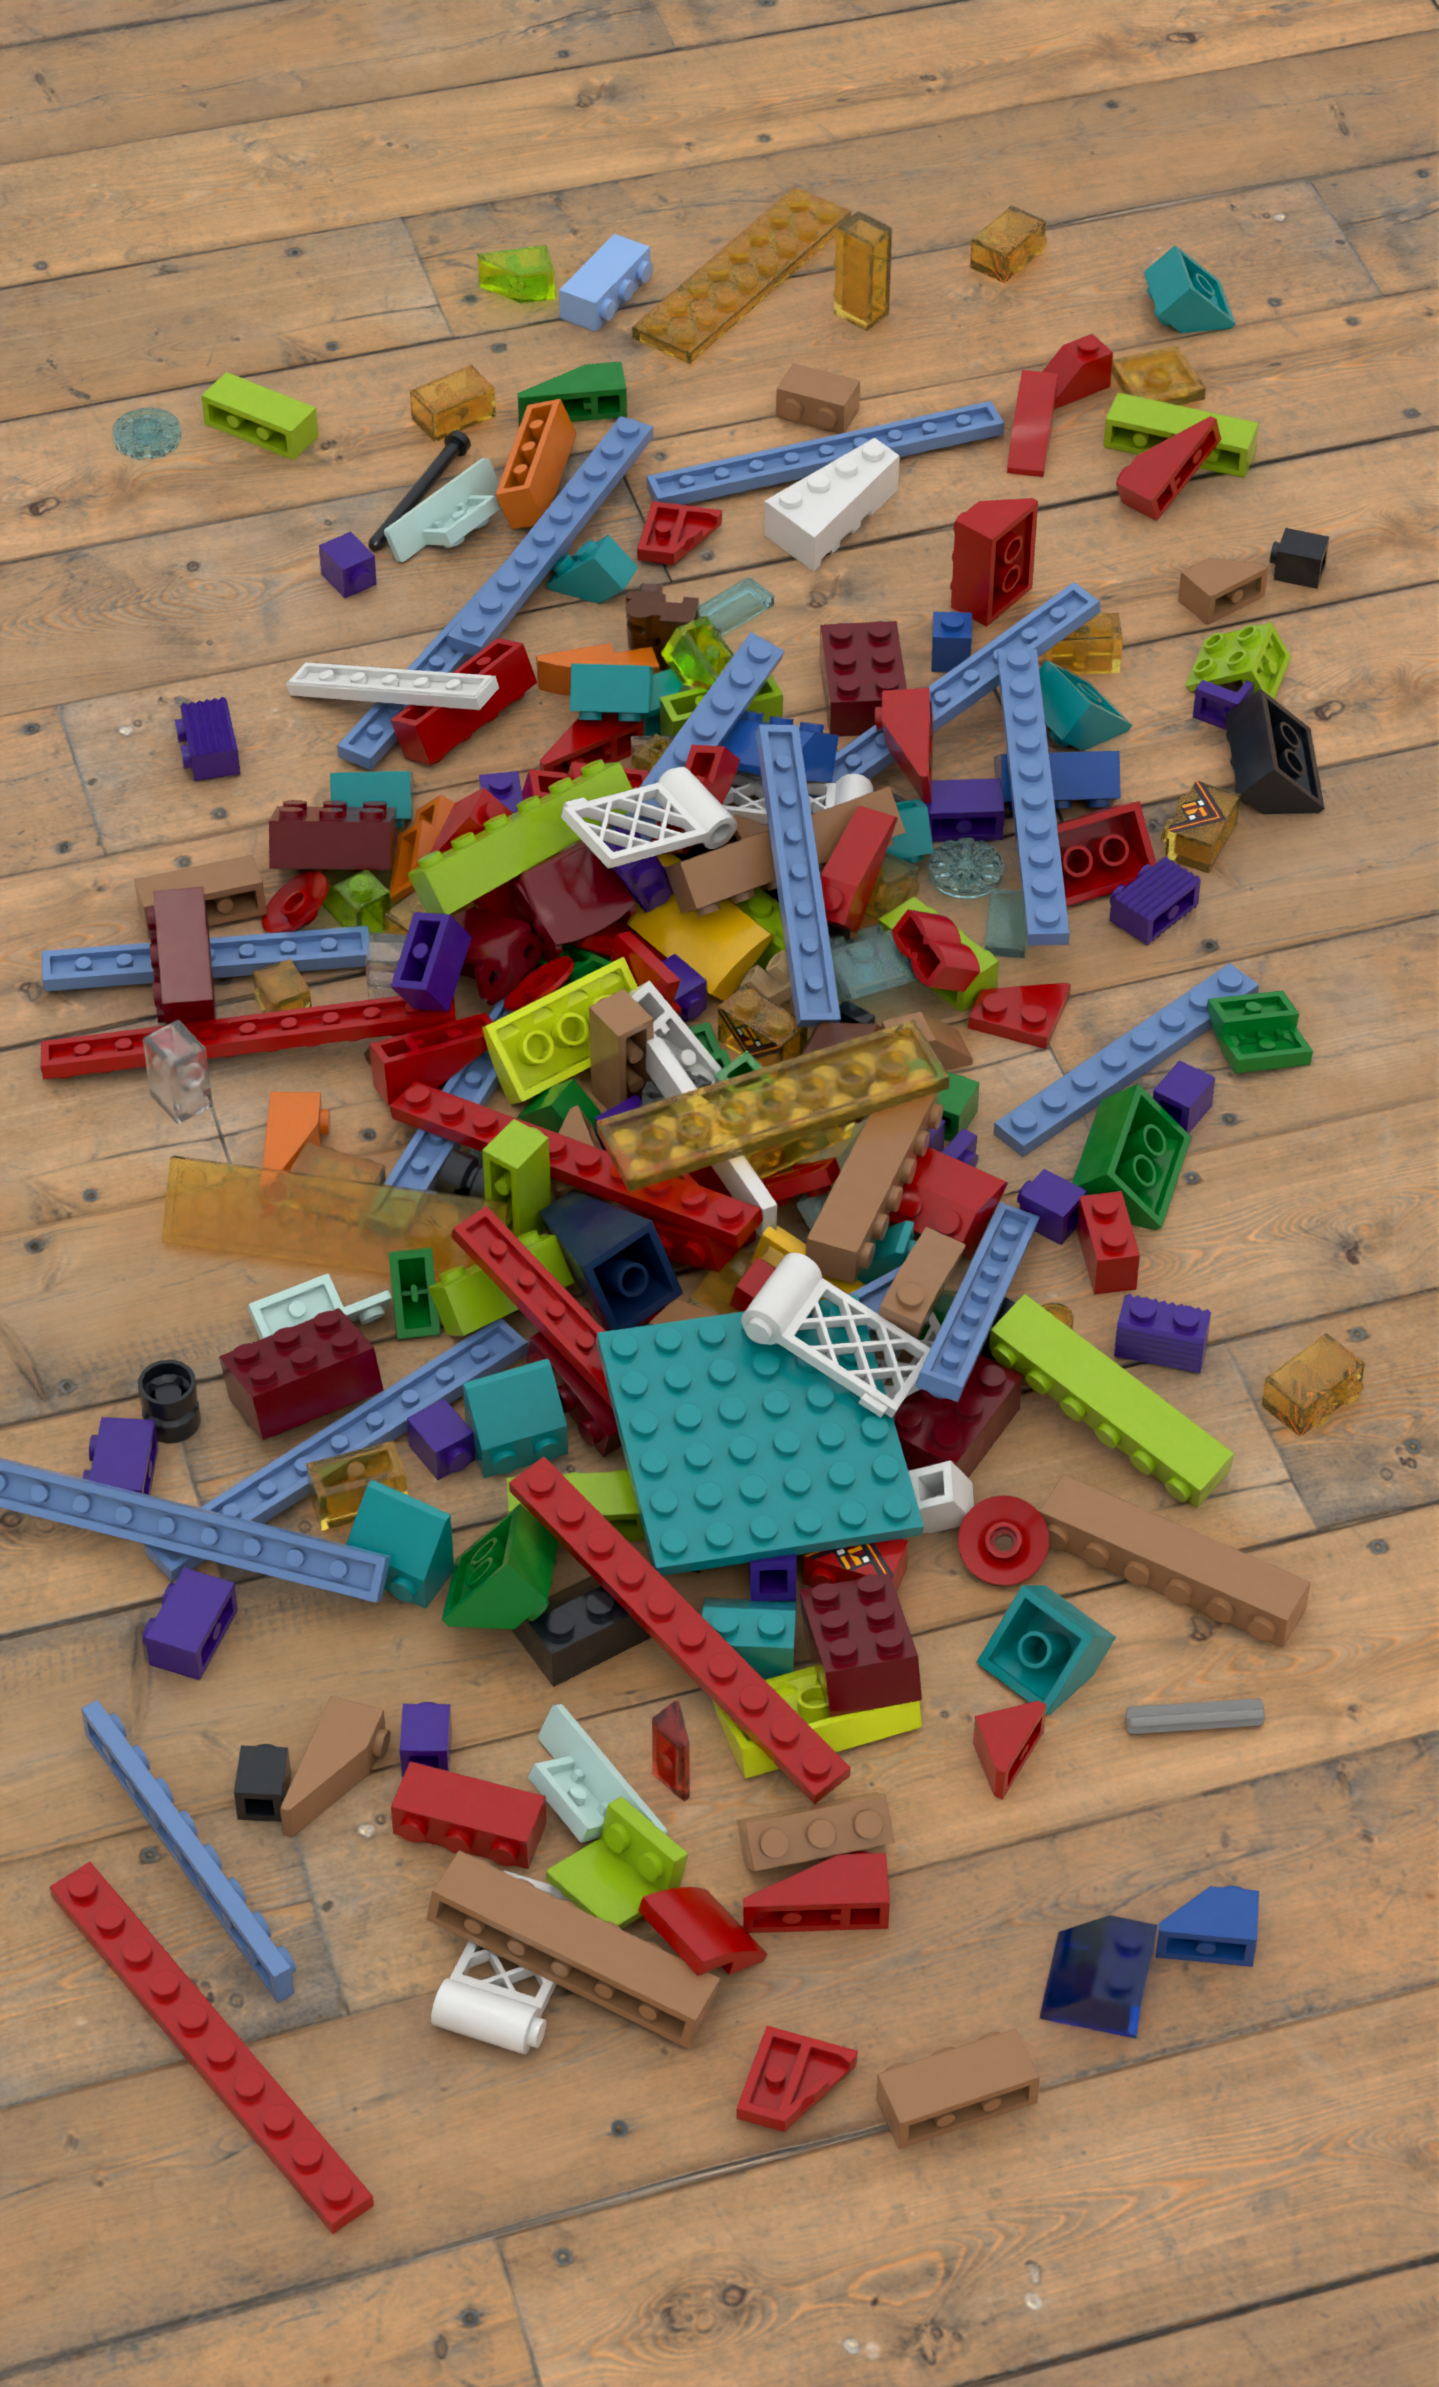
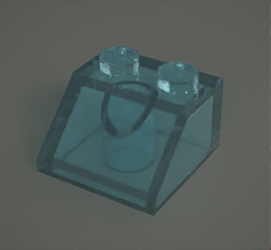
(868, 963)

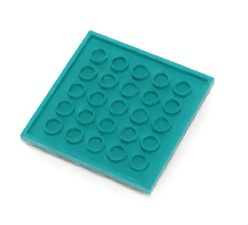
(749, 1446)

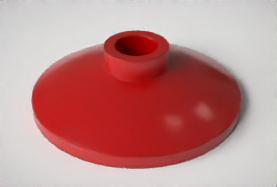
(296, 903)
(540, 983)
(998, 1518)

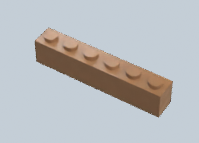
(749, 863)
(871, 1187)
(1174, 1561)
(572, 1948)

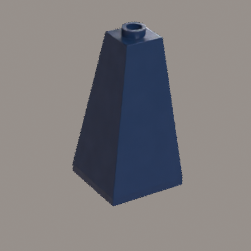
(612, 1259)

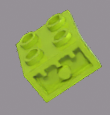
(1245, 655)
(620, 1866)

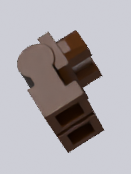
(654, 620)

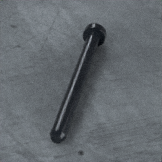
(455, 445)

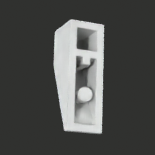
(675, 1033)
(942, 1495)

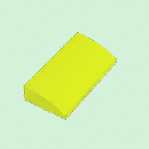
(551, 1035)
(804, 1695)

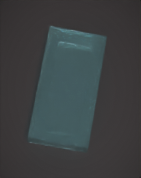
(736, 605)
(1006, 924)

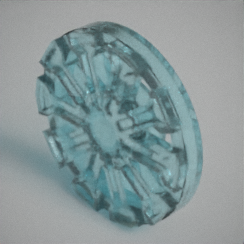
(147, 431)
(966, 868)

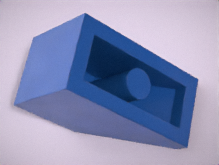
(950, 640)
(1212, 1928)

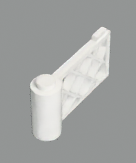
(830, 794)
(685, 805)
(783, 1309)
(492, 2007)

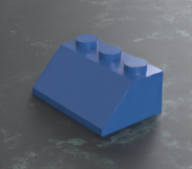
(817, 746)
(1074, 776)

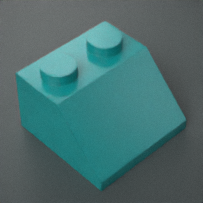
(1187, 294)
(611, 690)
(1077, 710)
(385, 786)
(515, 1418)
(414, 1537)
(757, 1631)
(1045, 1647)

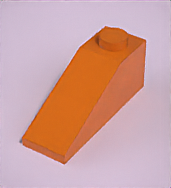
(291, 1123)

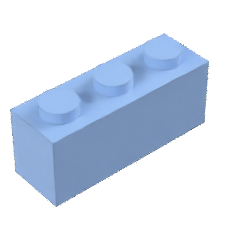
(605, 282)

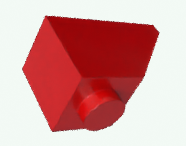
(1082, 369)

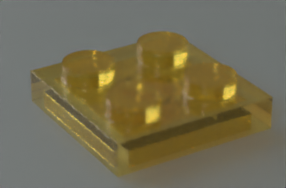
(1159, 376)

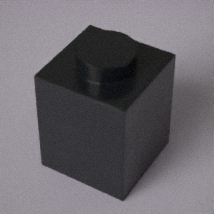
(1300, 557)
(261, 1782)

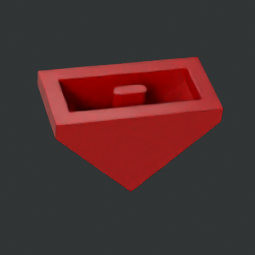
(1006, 1741)

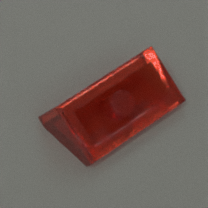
(671, 1750)

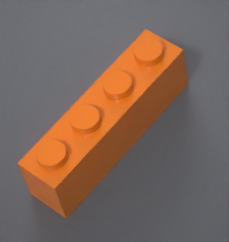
(536, 463)

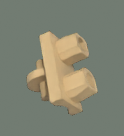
(774, 987)

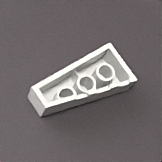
(831, 502)

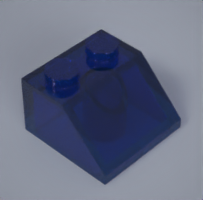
(1101, 1975)

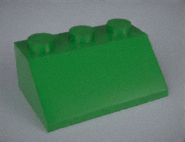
(1134, 1151)
(503, 1575)

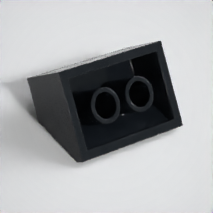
(1273, 757)
(578, 1631)

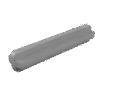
(1194, 1716)

